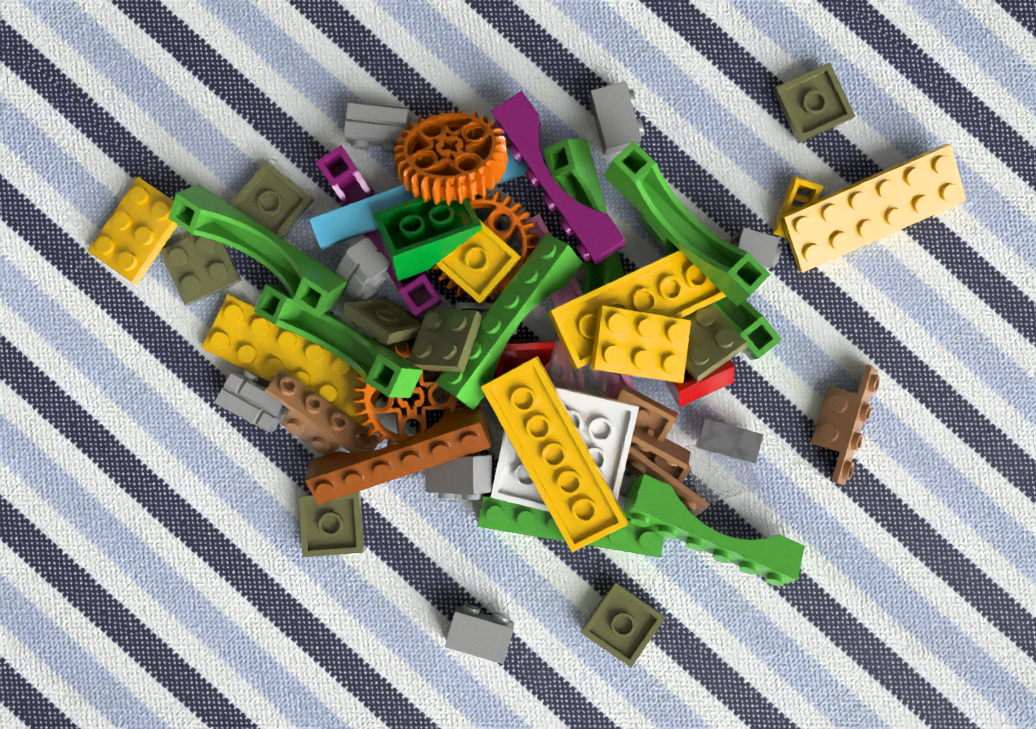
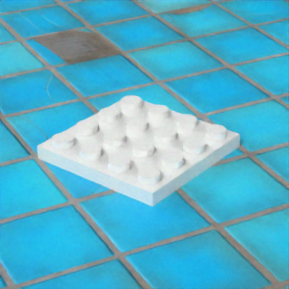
(605, 428)

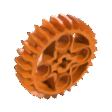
(450, 156)
(517, 223)
(410, 412)

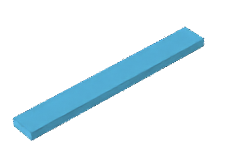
(358, 218)

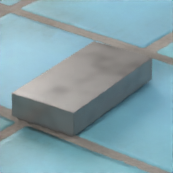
(729, 440)

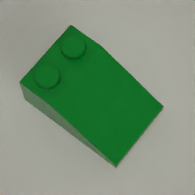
(423, 233)

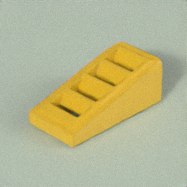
(790, 194)

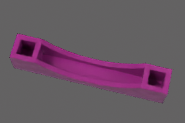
(351, 188)
(592, 229)

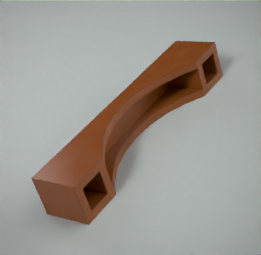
(450, 439)

